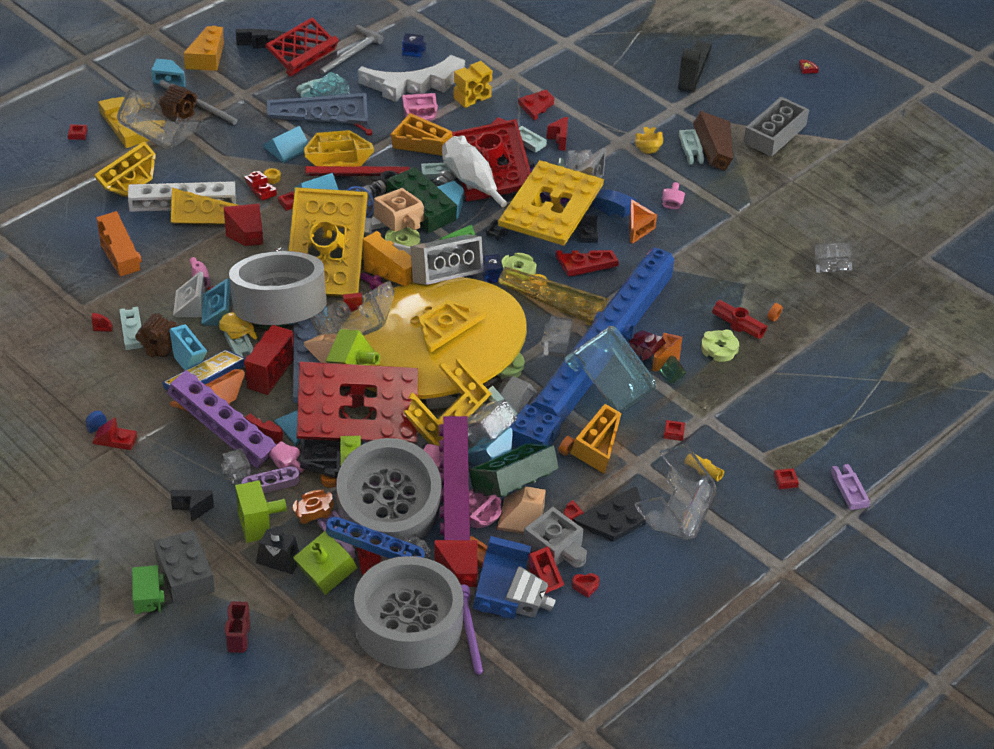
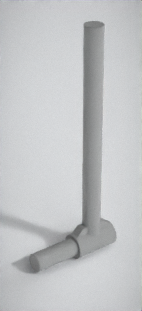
(371, 37)

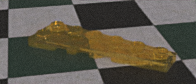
(559, 296)

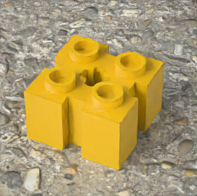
(472, 84)

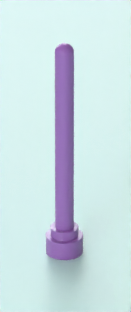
(475, 656)

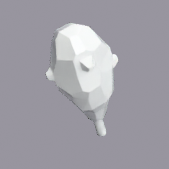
(470, 167)

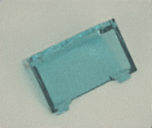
(613, 369)

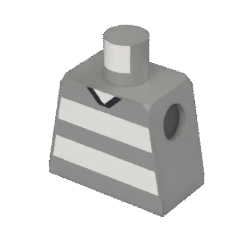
(529, 593)

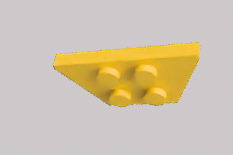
(447, 322)

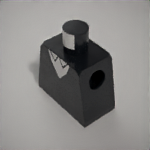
(277, 550)

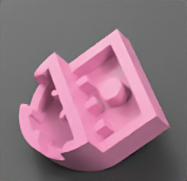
(420, 105)
(483, 509)

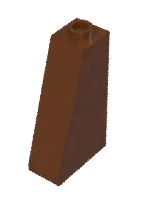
(715, 139)

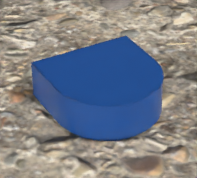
(95, 420)

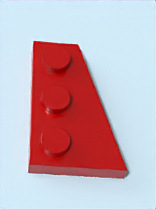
(580, 263)

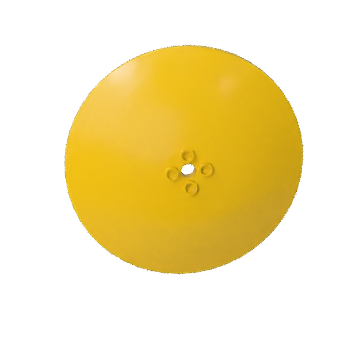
(483, 347)

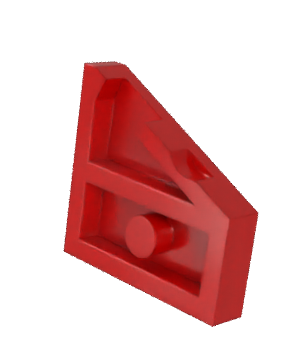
(536, 103)

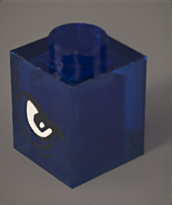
(413, 45)
(492, 268)

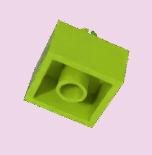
(352, 348)
(254, 510)
(325, 562)

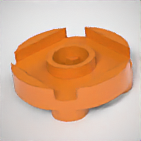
(313, 506)

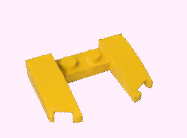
(109, 110)
(472, 397)

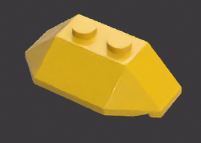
(129, 169)

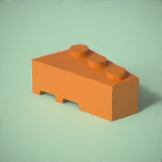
(118, 244)

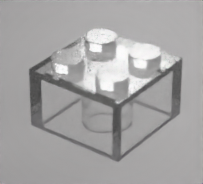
(489, 422)

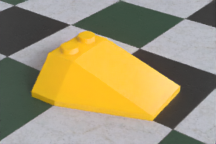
(338, 149)

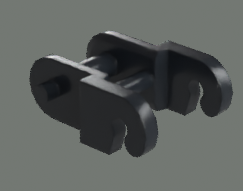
(501, 232)

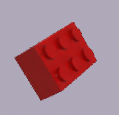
(269, 359)

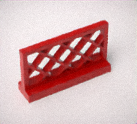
(301, 61)

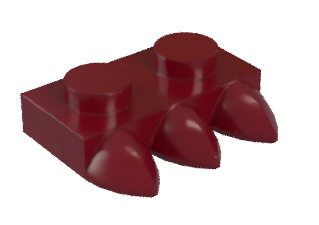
(646, 344)

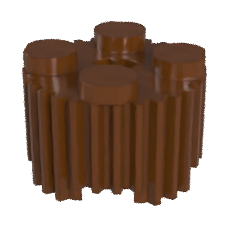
(178, 102)
(156, 336)

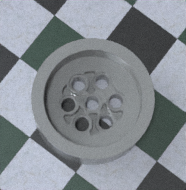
(278, 287)
(380, 463)
(421, 609)

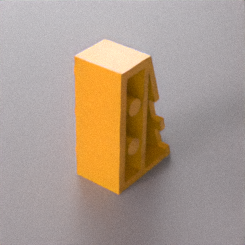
(205, 50)
(420, 136)
(386, 260)
(597, 438)

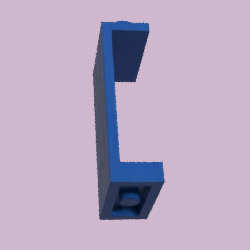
(497, 573)

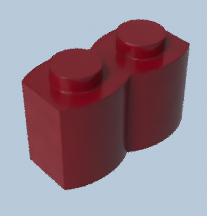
(237, 627)

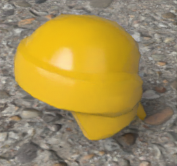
(650, 141)
(235, 326)

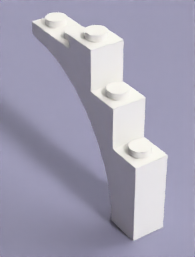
(396, 84)

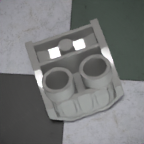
(517, 393)

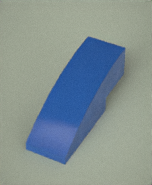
(613, 202)

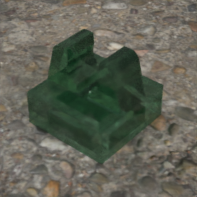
(672, 370)

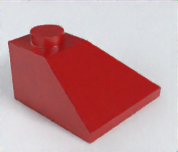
(244, 224)
(459, 558)

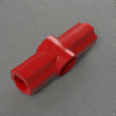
(739, 319)

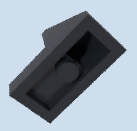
(588, 229)
(194, 500)

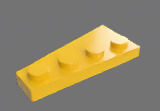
(196, 209)

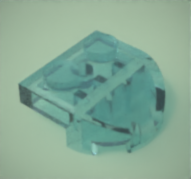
(330, 85)

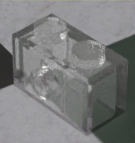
(833, 257)
(557, 336)

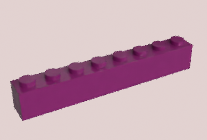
(455, 478)

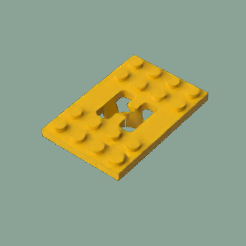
(331, 211)
(550, 219)

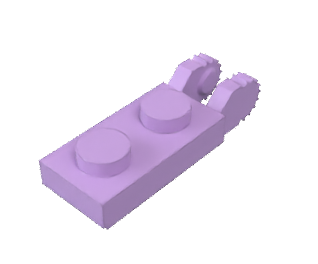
(850, 487)

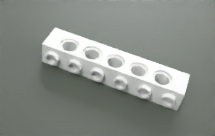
(158, 196)

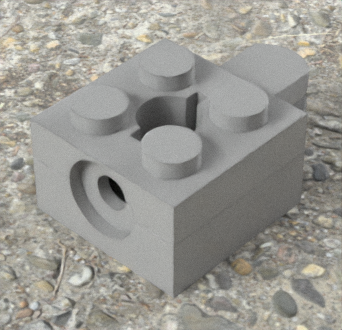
(559, 534)

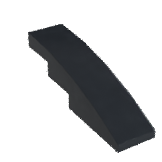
(261, 37)

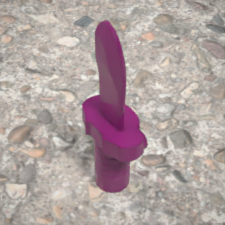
(374, 281)

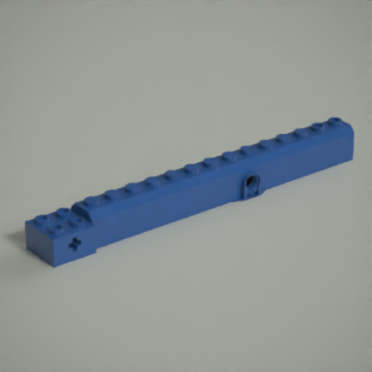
(543, 418)

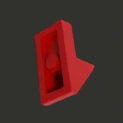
(558, 132)
(115, 437)
(544, 567)

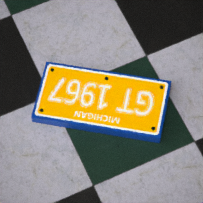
(213, 367)

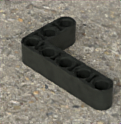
(693, 64)

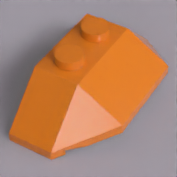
(225, 387)

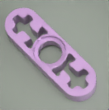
(285, 481)

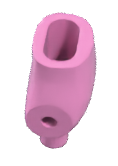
(673, 197)
(198, 266)
(285, 455)

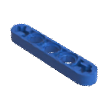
(368, 534)

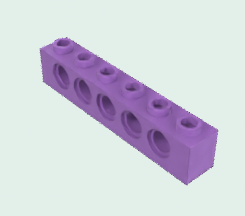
(211, 415)

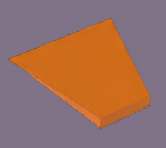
(640, 221)
(671, 348)

